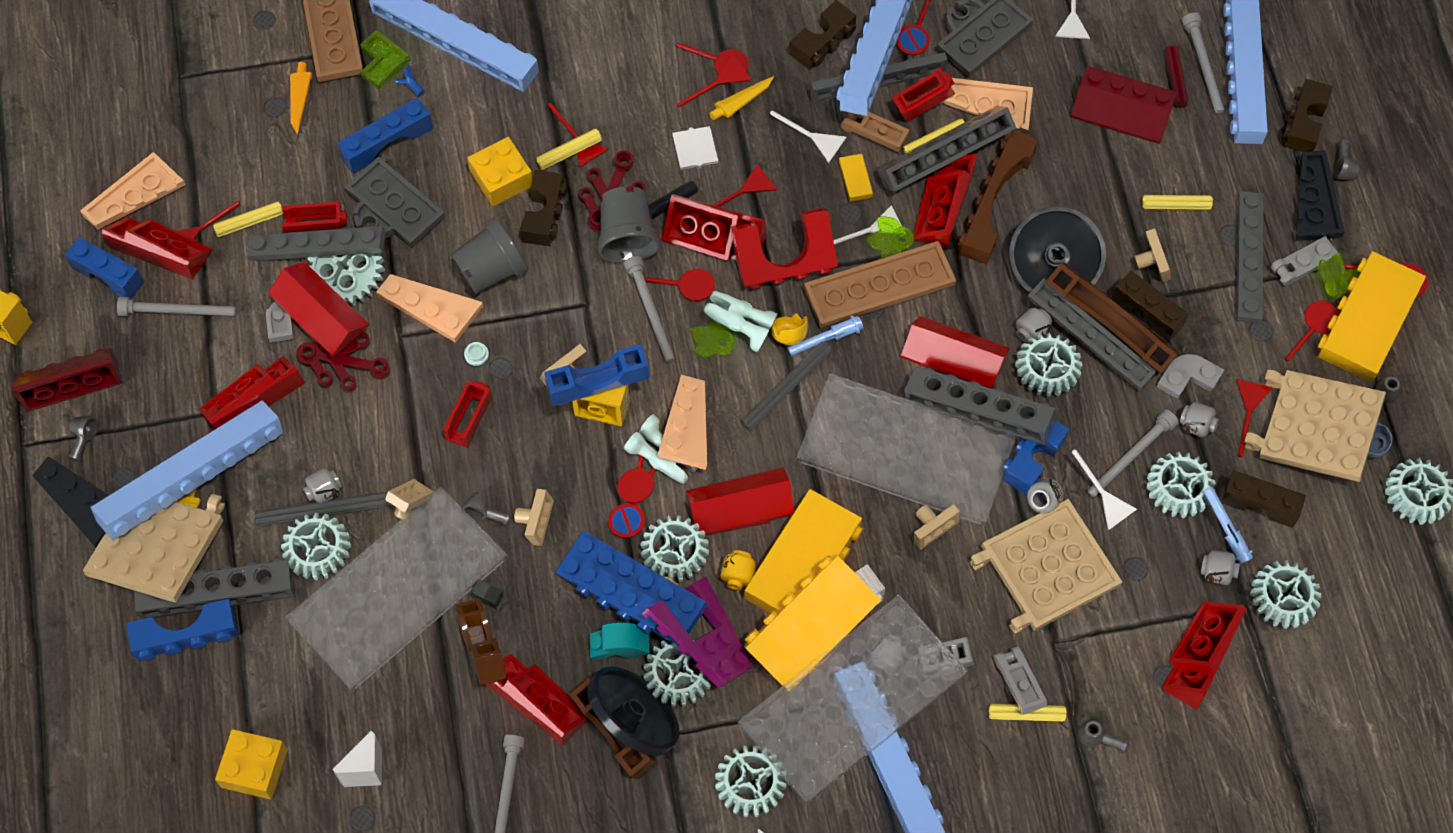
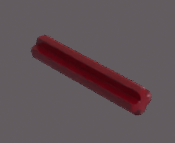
(1176, 76)

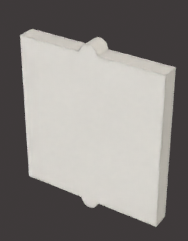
(695, 148)

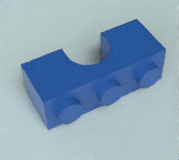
(92, 261)
(1023, 469)

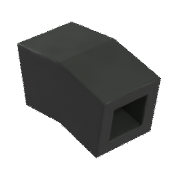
(487, 593)

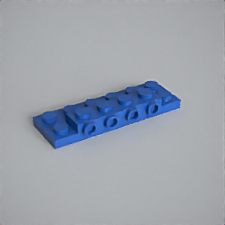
(626, 585)

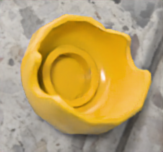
(790, 329)

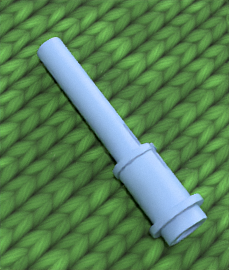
(837, 331)
(1235, 539)

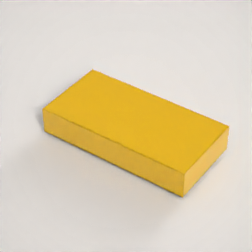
(855, 177)

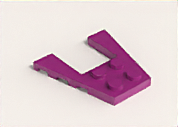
(718, 652)

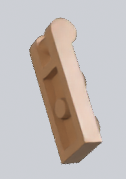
(876, 129)

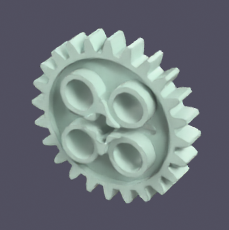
(362, 278)

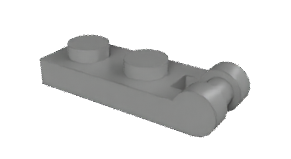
(1303, 261)
(1020, 680)

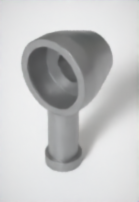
(1345, 167)
(1391, 393)
(85, 429)
(477, 508)
(1094, 740)

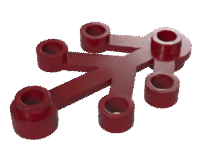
(621, 156)
(341, 360)

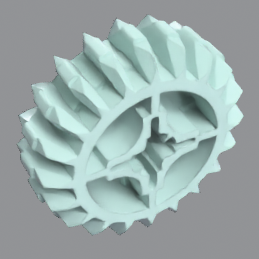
(1031, 356)
(1164, 493)
(1412, 498)
(319, 527)
(690, 538)
(1303, 609)
(688, 677)
(741, 786)

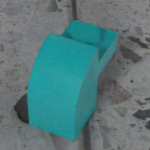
(620, 640)

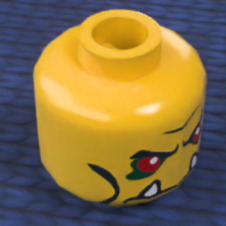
(738, 569)

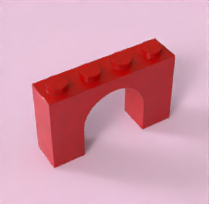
(816, 255)

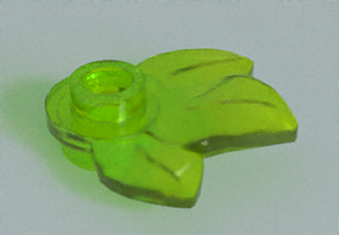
(887, 237)
(1336, 276)
(710, 337)

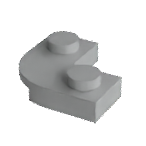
(278, 324)
(1186, 369)

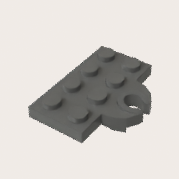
(981, 32)
(392, 203)

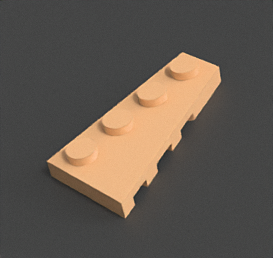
(982, 96)
(136, 189)
(434, 307)
(685, 430)

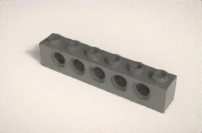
(946, 148)
(988, 414)
(279, 587)

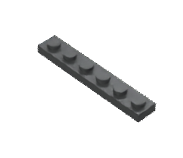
(894, 73)
(317, 243)
(1250, 257)
(1092, 335)

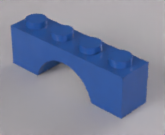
(363, 146)
(571, 384)
(215, 623)

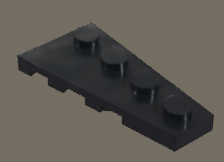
(1317, 201)

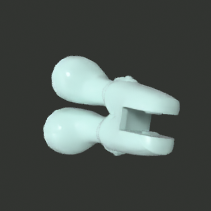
(731, 313)
(638, 445)

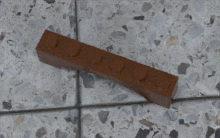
(1016, 155)
(1113, 316)

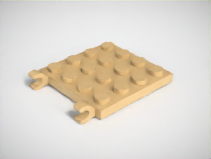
(1319, 424)
(159, 552)
(1049, 566)

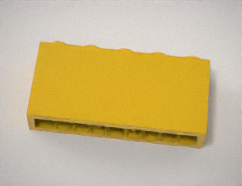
(1370, 316)
(811, 534)
(811, 619)

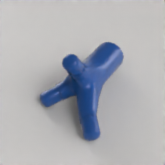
(411, 82)

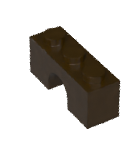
(812, 48)
(1311, 100)
(541, 226)
(1163, 313)
(1247, 491)

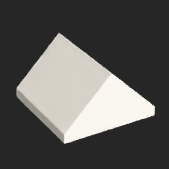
(362, 764)

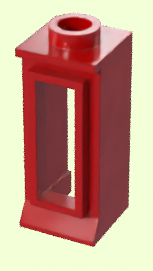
(927, 100)
(312, 213)
(472, 391)

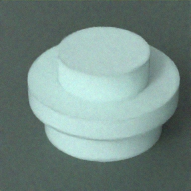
(476, 354)

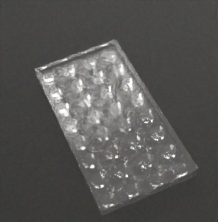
(906, 449)
(396, 588)
(852, 698)

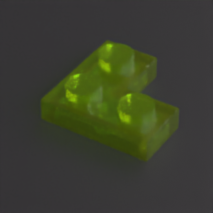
(387, 59)

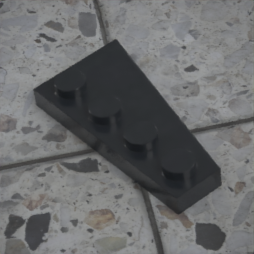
(73, 496)

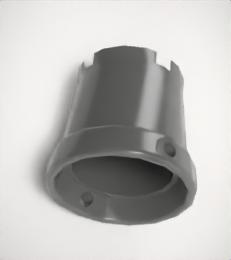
(626, 226)
(489, 257)

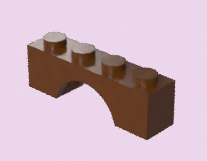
(478, 639)
(633, 762)

